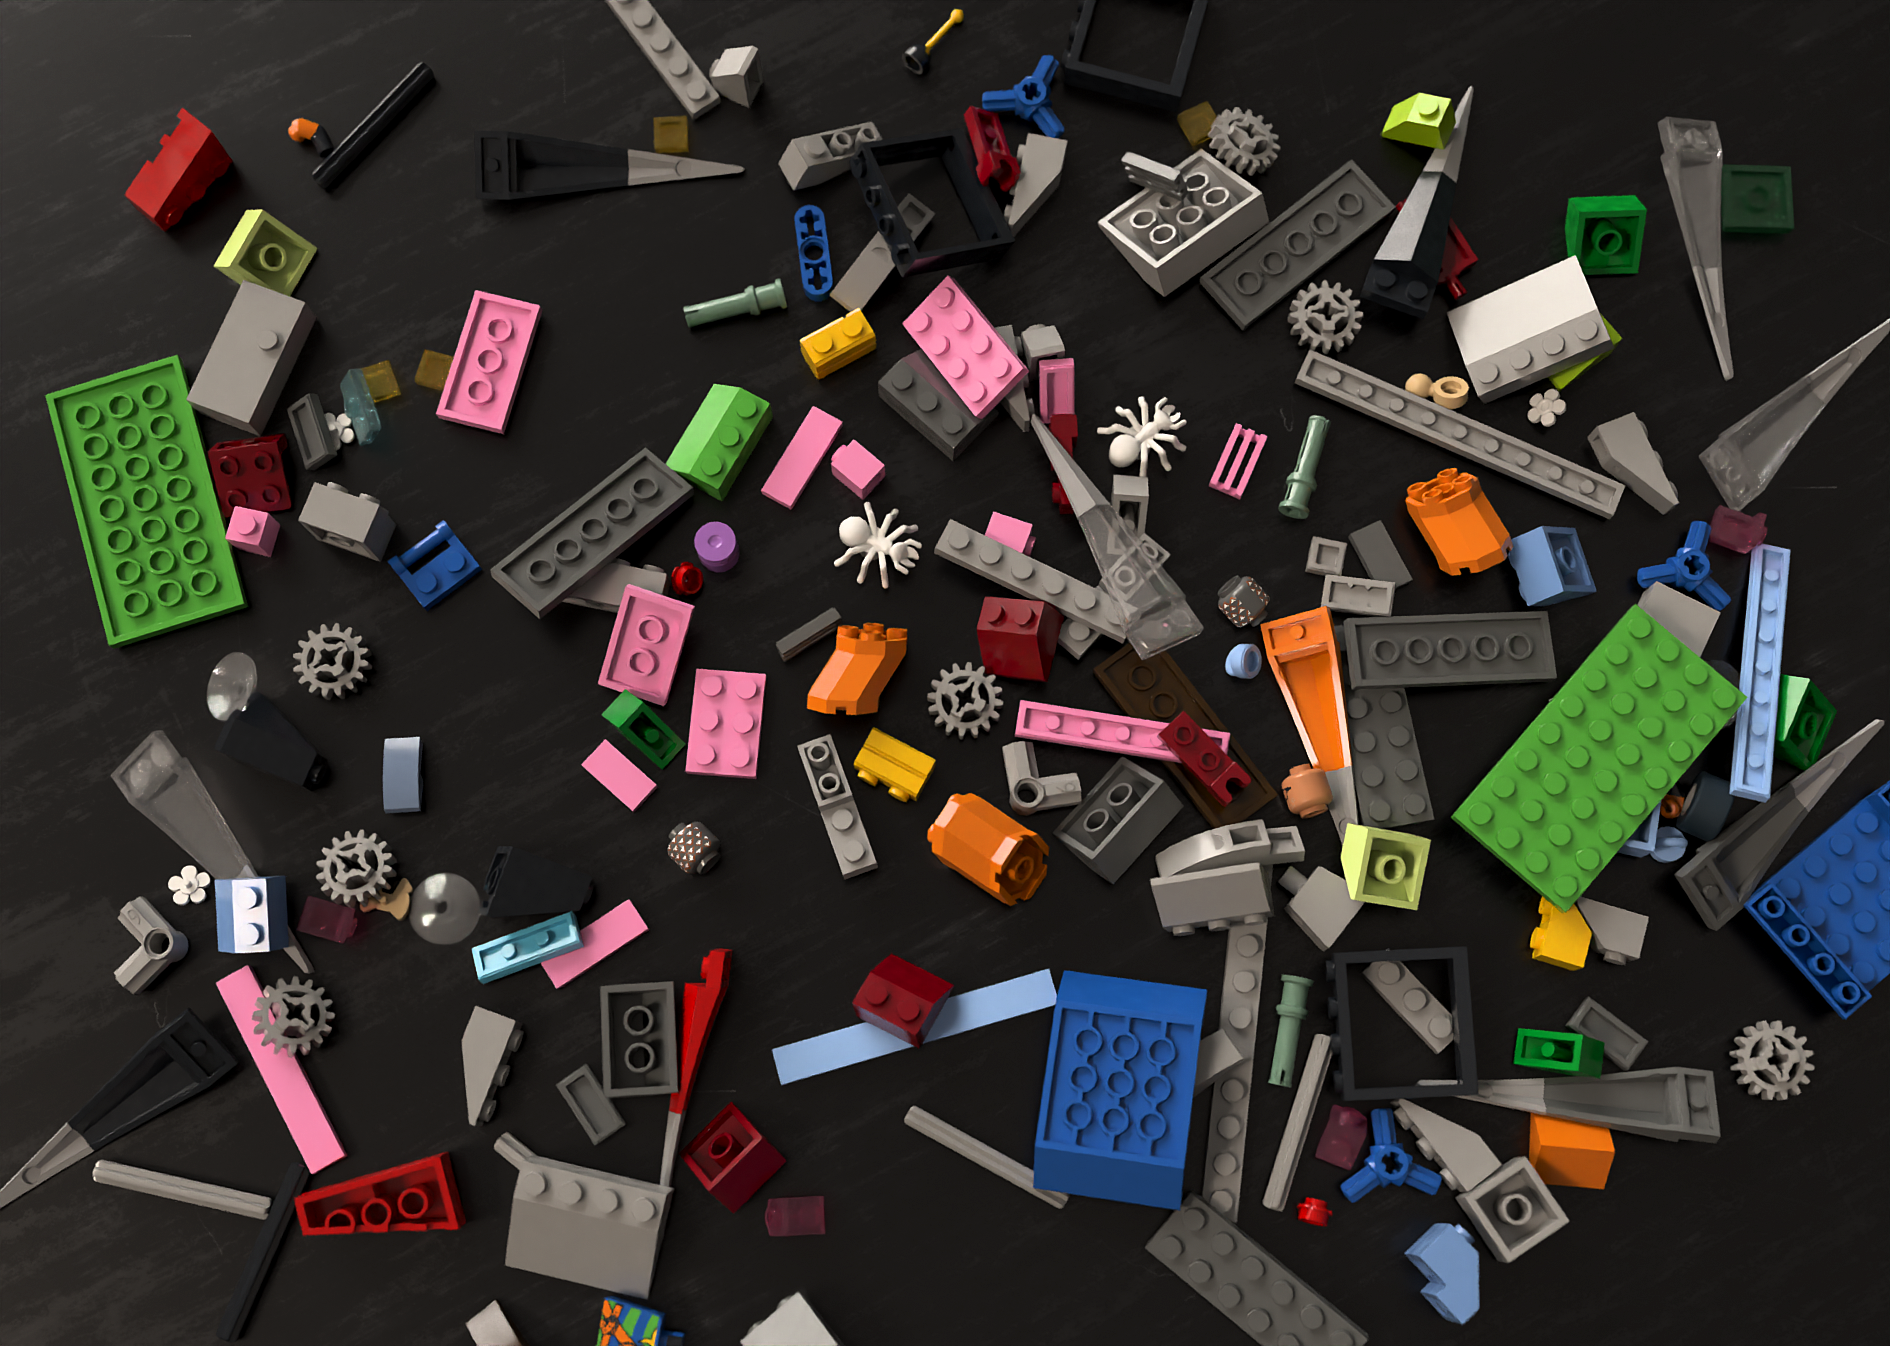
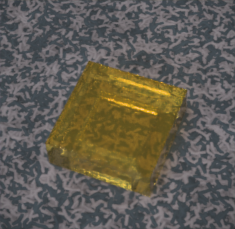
(1197, 122)
(671, 134)
(433, 369)
(381, 381)

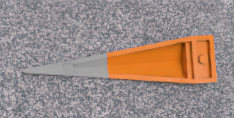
(1310, 675)

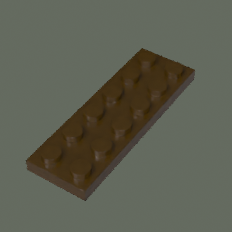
(1159, 692)

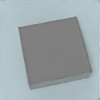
(1326, 557)

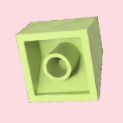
(265, 253)
(1384, 865)

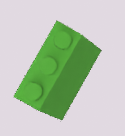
(720, 439)

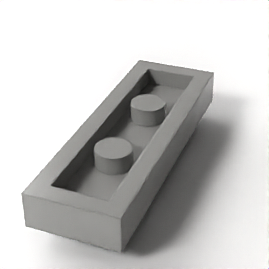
(1411, 1002)

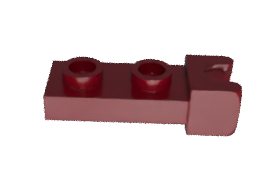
(991, 148)
(1065, 430)
(1203, 757)

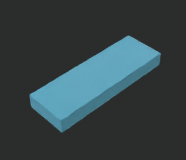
(527, 947)

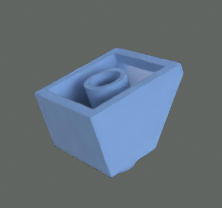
(1550, 566)
(251, 914)

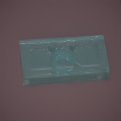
(360, 406)

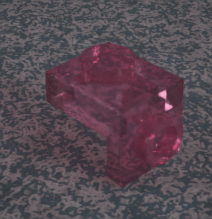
(1737, 529)
(327, 920)
(1342, 1137)
(795, 1216)

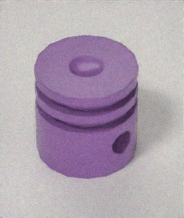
(717, 546)

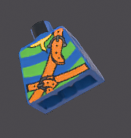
(634, 1325)

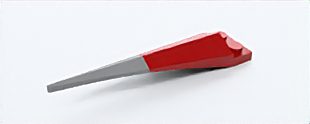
(698, 1015)

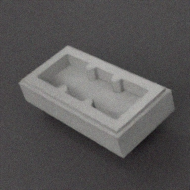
(1358, 596)

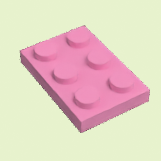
(646, 644)
(726, 723)

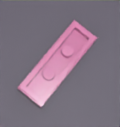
(802, 457)
(600, 941)

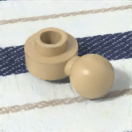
(1447, 392)

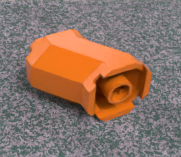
(1458, 522)
(858, 669)
(989, 848)

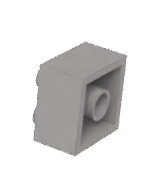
(347, 520)
(1512, 1209)

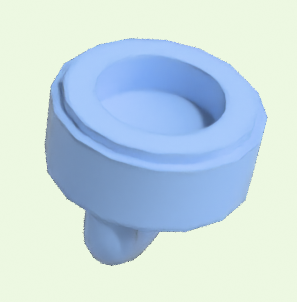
(1244, 661)
(1669, 845)

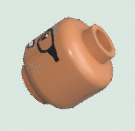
(1307, 791)

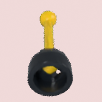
(918, 56)

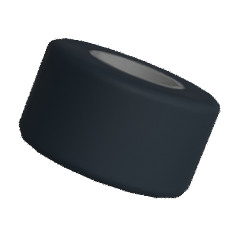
(1705, 806)

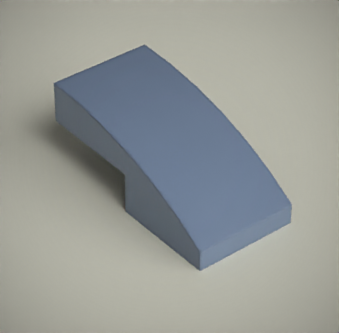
(402, 775)

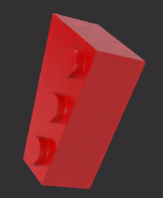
(179, 173)

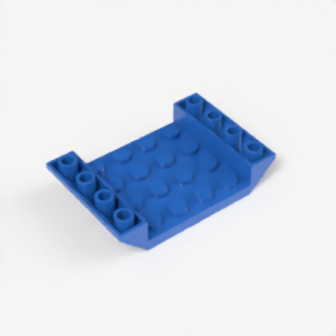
(1834, 905)
(1119, 1090)

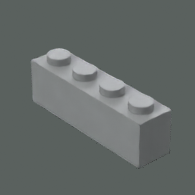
(607, 586)

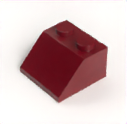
(1018, 637)
(902, 999)
(732, 1157)

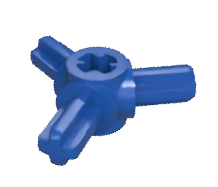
(1031, 87)
(1679, 575)
(1374, 1169)

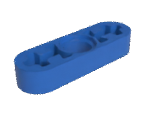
(804, 242)

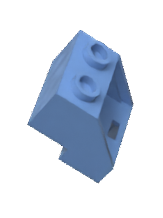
(1451, 1267)

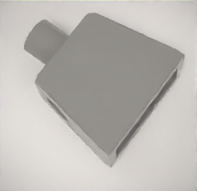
(1319, 904)

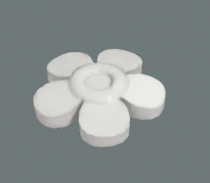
(1545, 407)
(339, 429)
(190, 886)

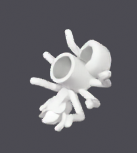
(1138, 440)
(872, 544)

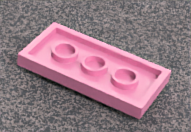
(965, 347)
(489, 362)

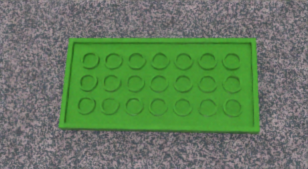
(145, 502)
(1599, 758)

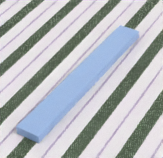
(1760, 673)
(957, 1016)

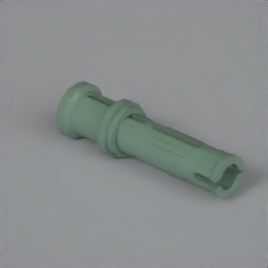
(752, 300)
(1302, 481)
(1292, 1012)

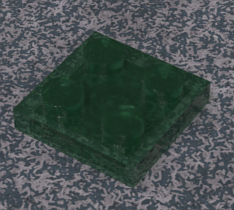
(1756, 199)

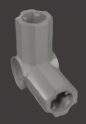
(1023, 775)
(148, 960)

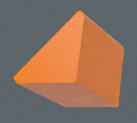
(1570, 1152)

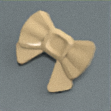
(396, 903)

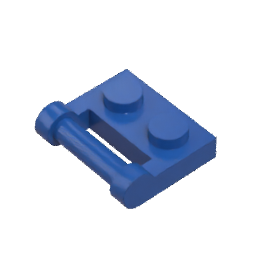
(442, 573)

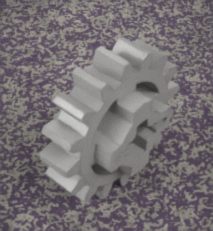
(1244, 141)
(1336, 308)
(321, 667)
(951, 693)
(353, 883)
(303, 1027)
(1775, 1076)

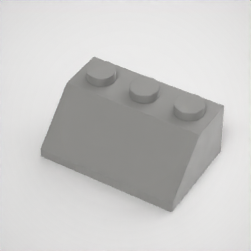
(1213, 898)

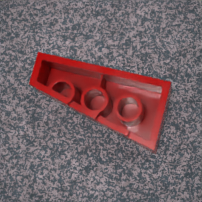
(395, 1199)

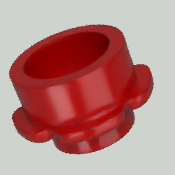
(686, 579)
(1314, 1212)

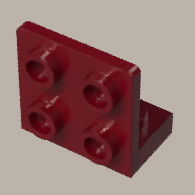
(251, 474)

